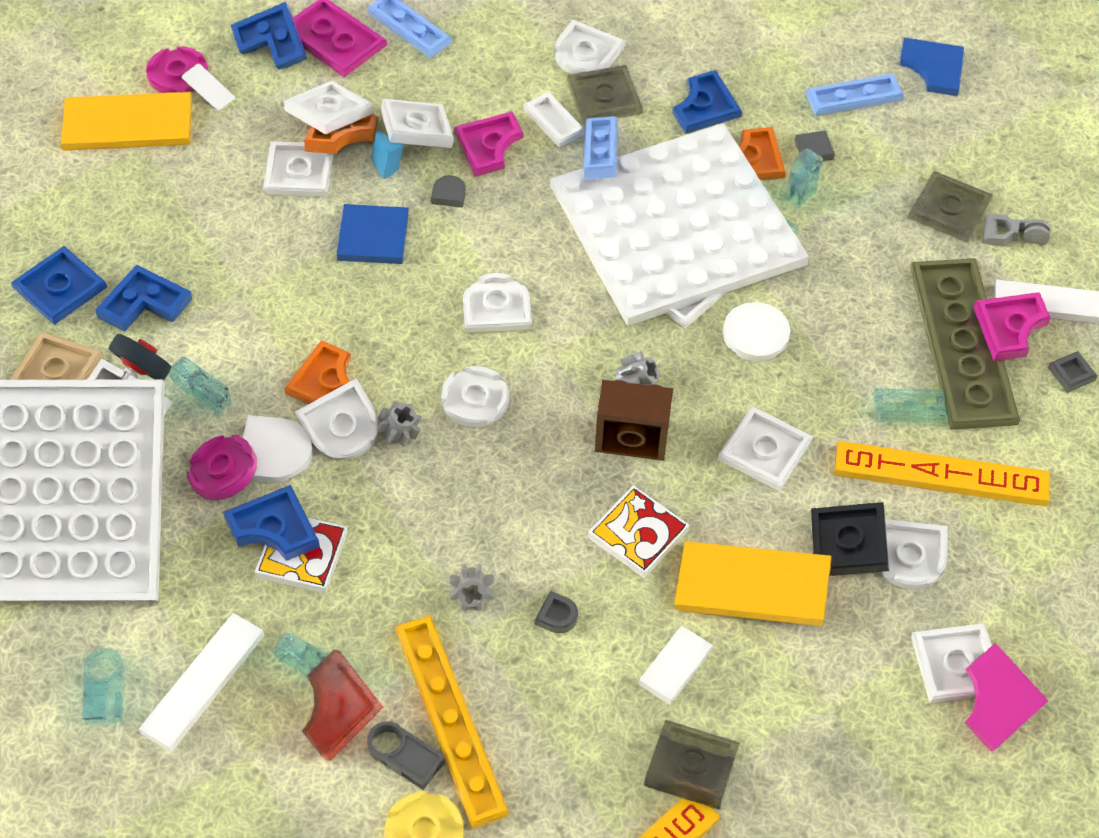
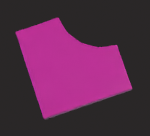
(487, 140)
(1009, 322)
(1002, 698)

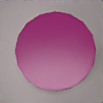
(168, 78)
(222, 467)

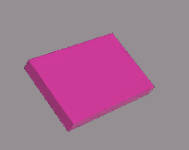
(337, 37)

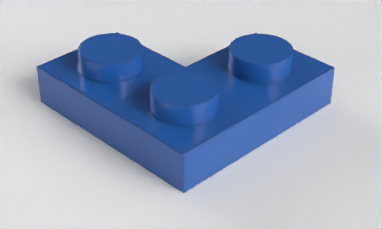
(271, 28)
(142, 291)

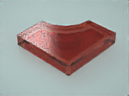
(340, 705)

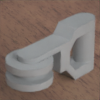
(1035, 230)

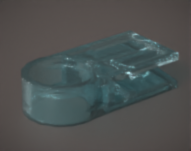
(804, 177)
(200, 384)
(298, 653)
(103, 695)

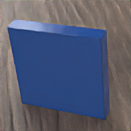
(372, 234)
(59, 285)

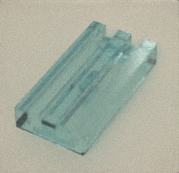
(910, 410)

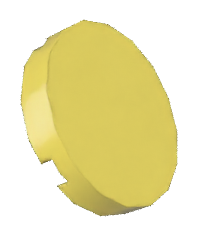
(423, 806)

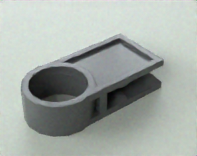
(412, 759)

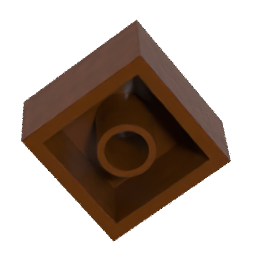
(633, 419)

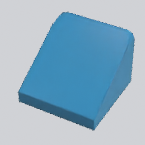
(386, 155)

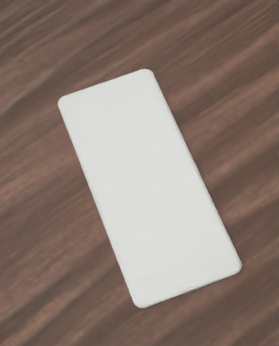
(208, 87)

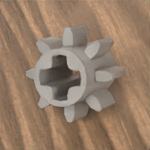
(638, 369)
(399, 423)
(466, 578)

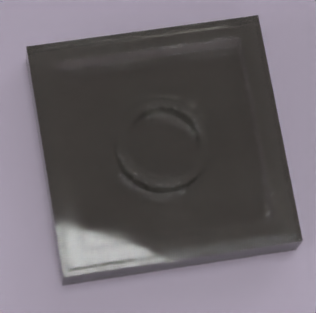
(604, 93)
(950, 206)
(691, 764)

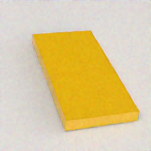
(126, 121)
(753, 583)

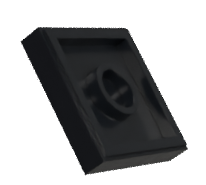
(852, 537)

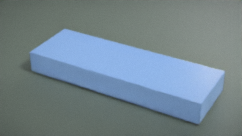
(410, 26)
(854, 94)
(601, 148)

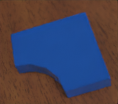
(936, 63)
(707, 103)
(275, 522)

